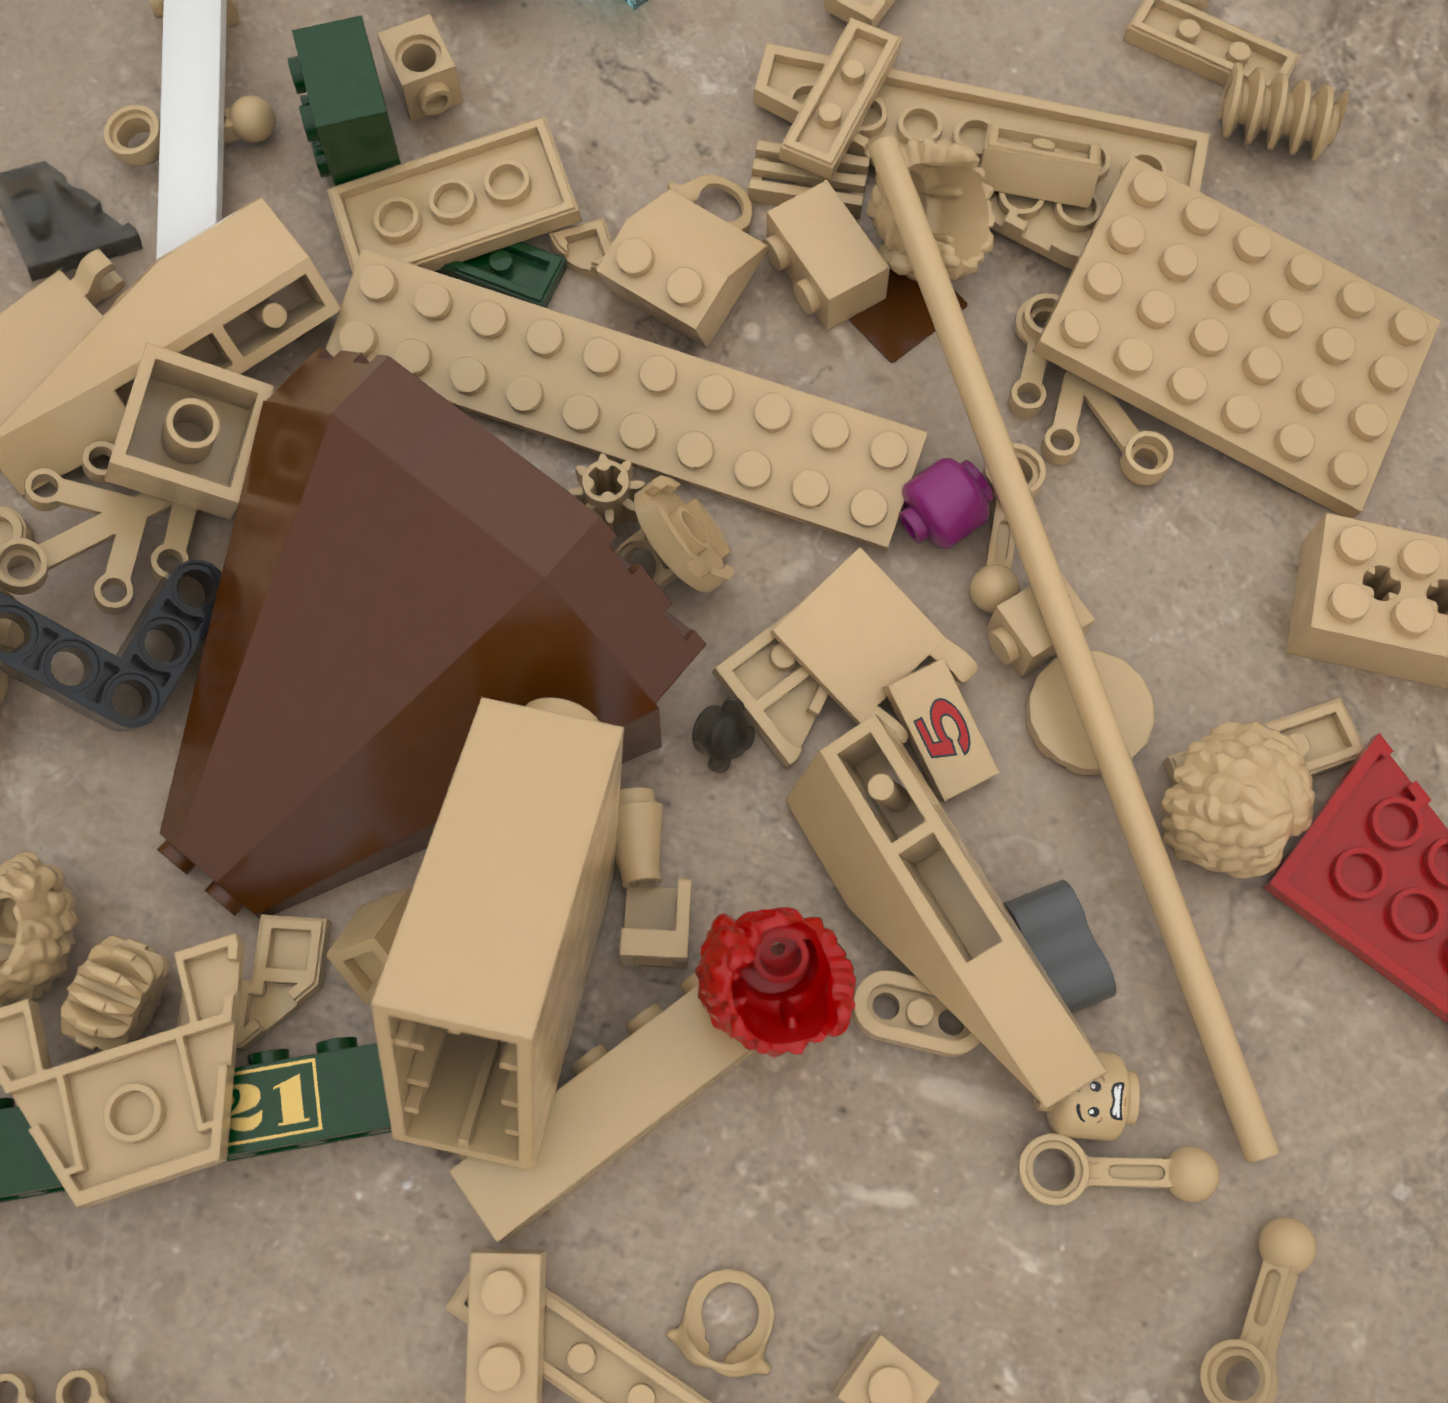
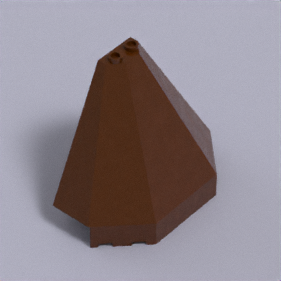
(361, 613)

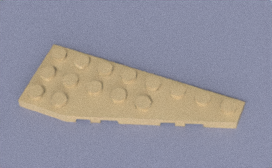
(959, 112)

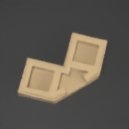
(284, 975)

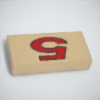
(941, 730)

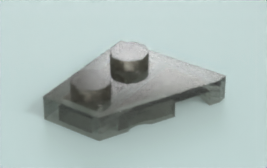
(57, 222)

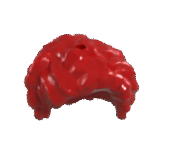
(778, 993)

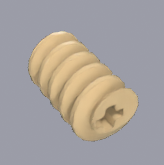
(1281, 112)

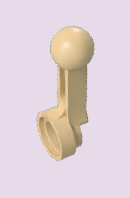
(247, 119)
(996, 580)
(1187, 1172)
(1286, 1251)

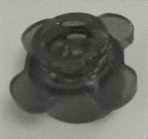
(722, 734)

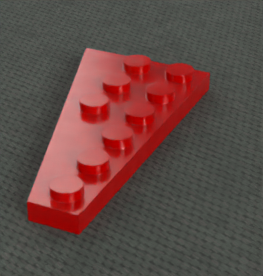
(1377, 876)

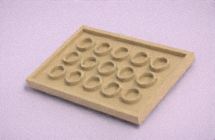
(1239, 338)

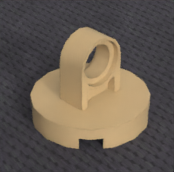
(679, 537)

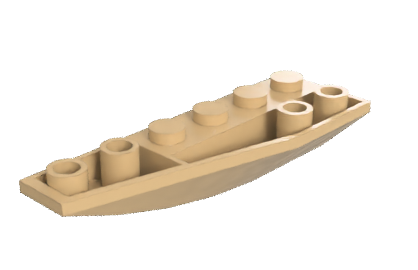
(215, 298)
(934, 907)

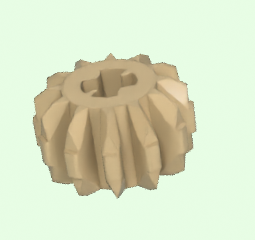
(114, 994)

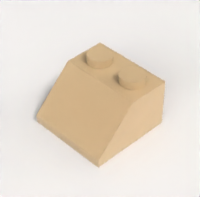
(681, 265)

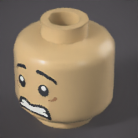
(1099, 1108)

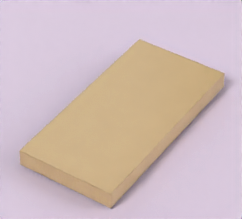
(459, 200)

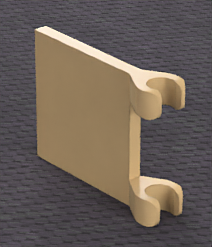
(864, 635)

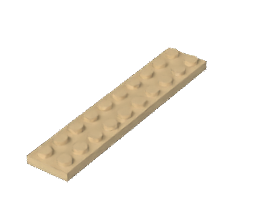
(633, 399)

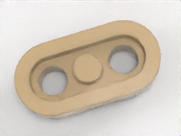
(916, 1015)

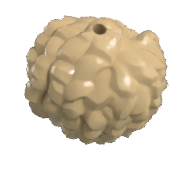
(953, 203)
(1238, 800)
(34, 927)

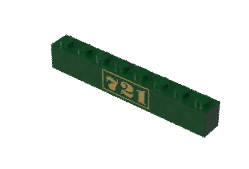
(274, 1110)

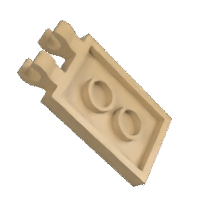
(49, 323)

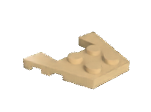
(137, 1107)

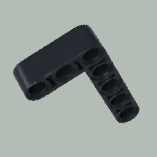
(131, 663)

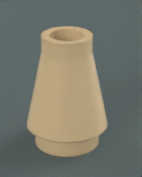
(639, 837)

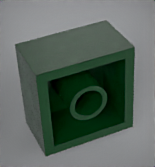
(342, 100)

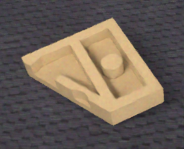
(775, 693)

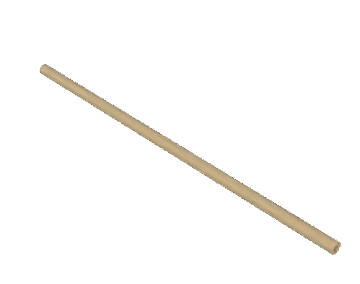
(1076, 660)

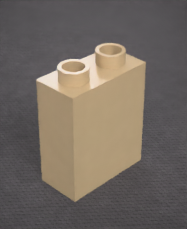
(501, 932)

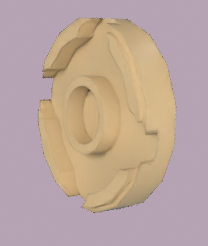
(1057, 724)

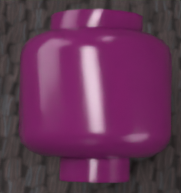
(945, 503)

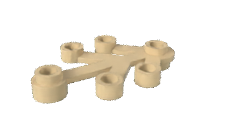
(1073, 390)
(116, 517)

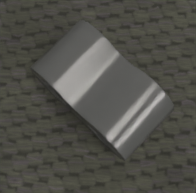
(1063, 944)

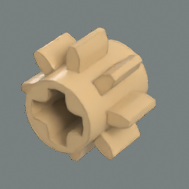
(605, 478)

